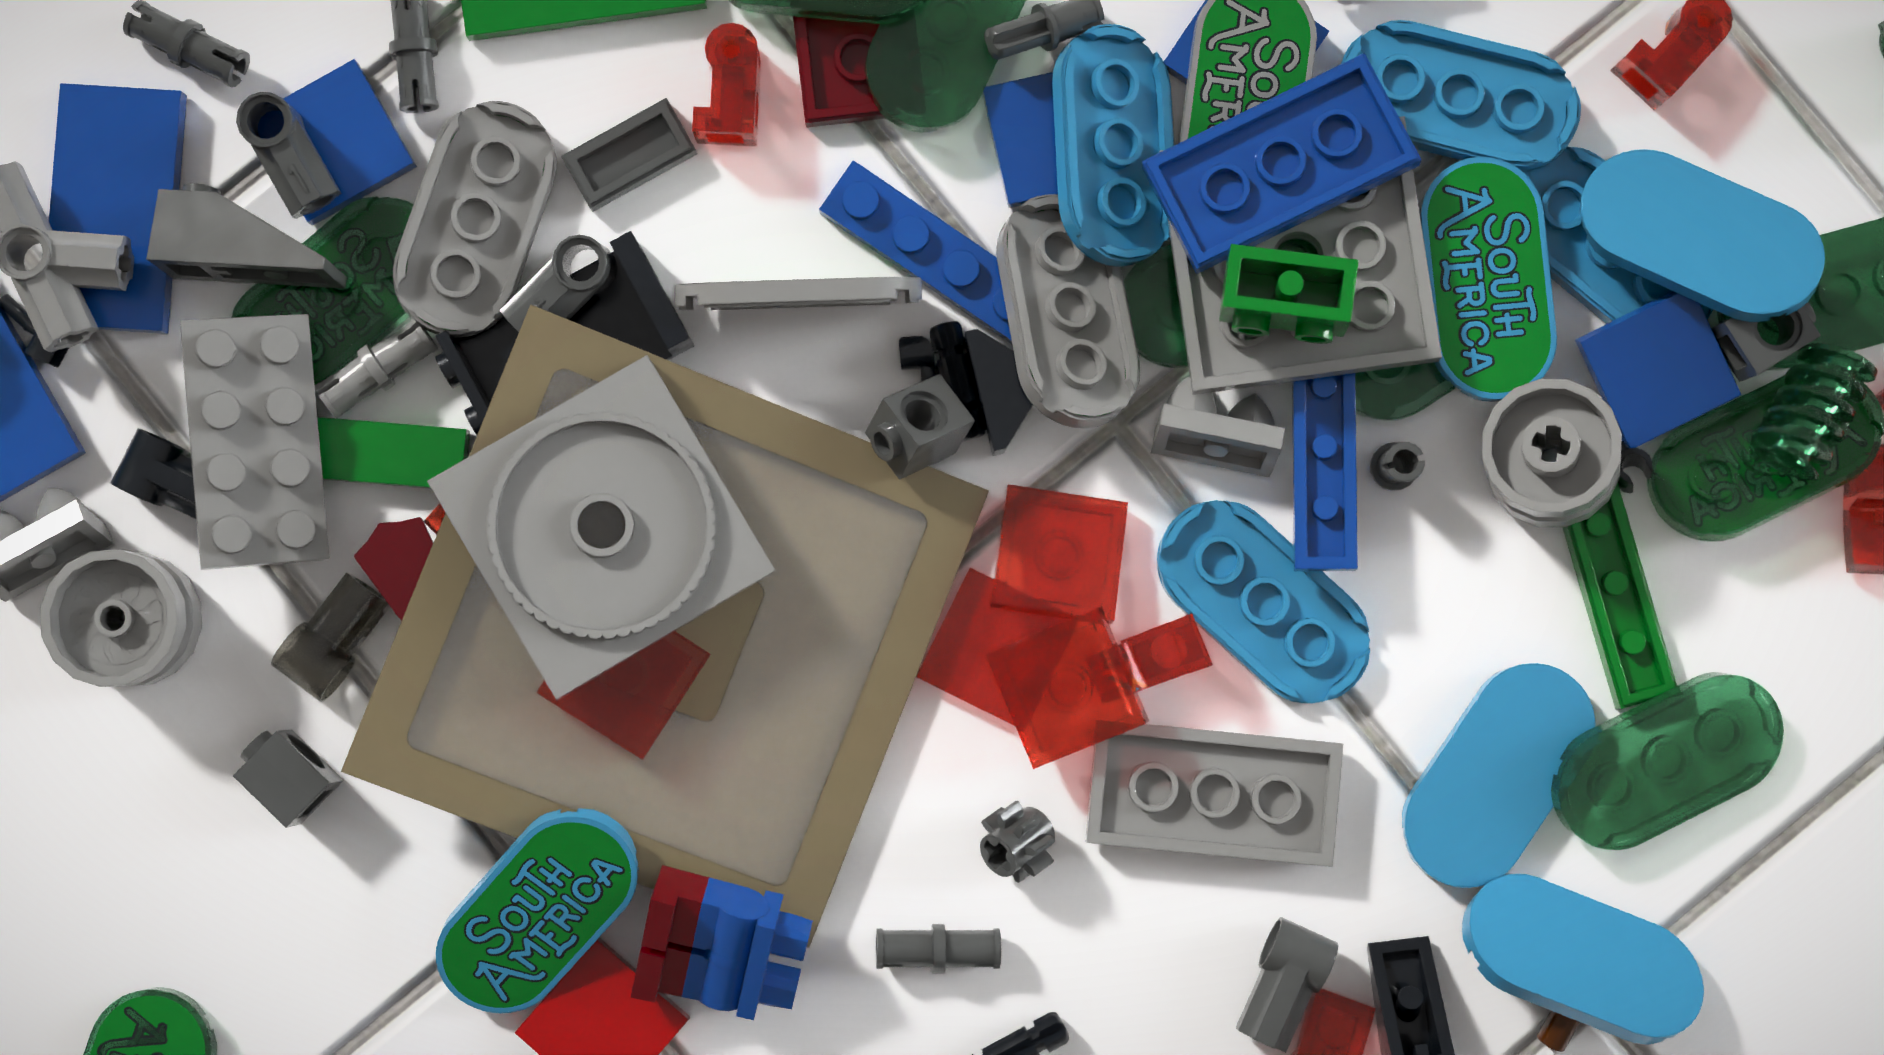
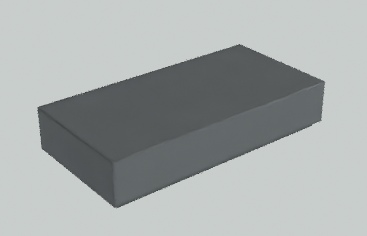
(629, 154)

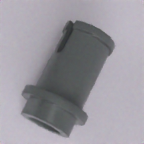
(1391, 478)

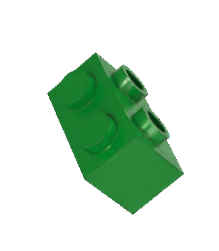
(1288, 293)

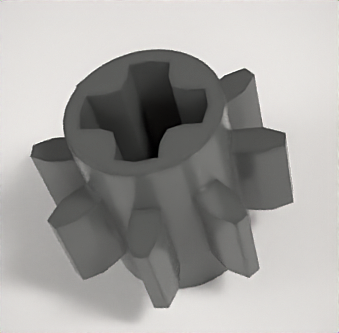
(1017, 841)

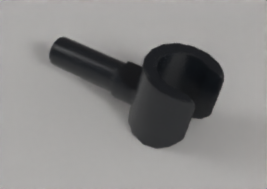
(34, 347)
(917, 353)
(1633, 457)

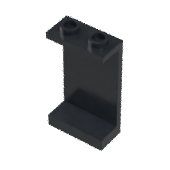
(629, 310)

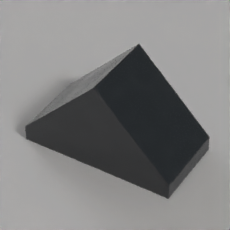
(998, 389)

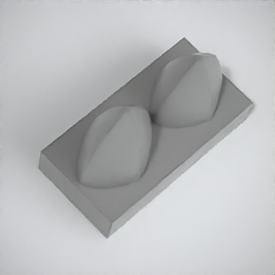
(1196, 433)
(42, 549)

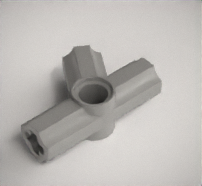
(67, 264)

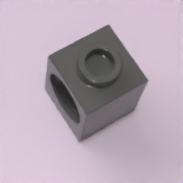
(1750, 354)
(919, 426)
(286, 776)

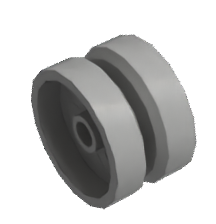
(1547, 417)
(85, 627)

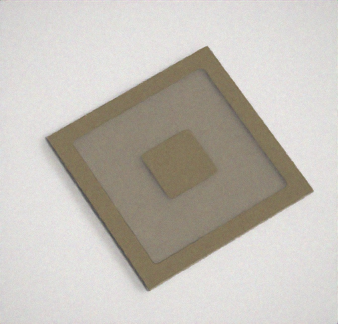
(803, 672)

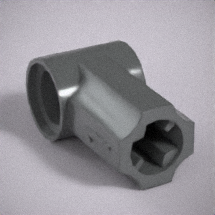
(289, 156)
(556, 288)
(1292, 968)

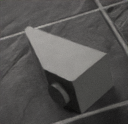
(214, 239)

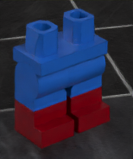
(715, 945)

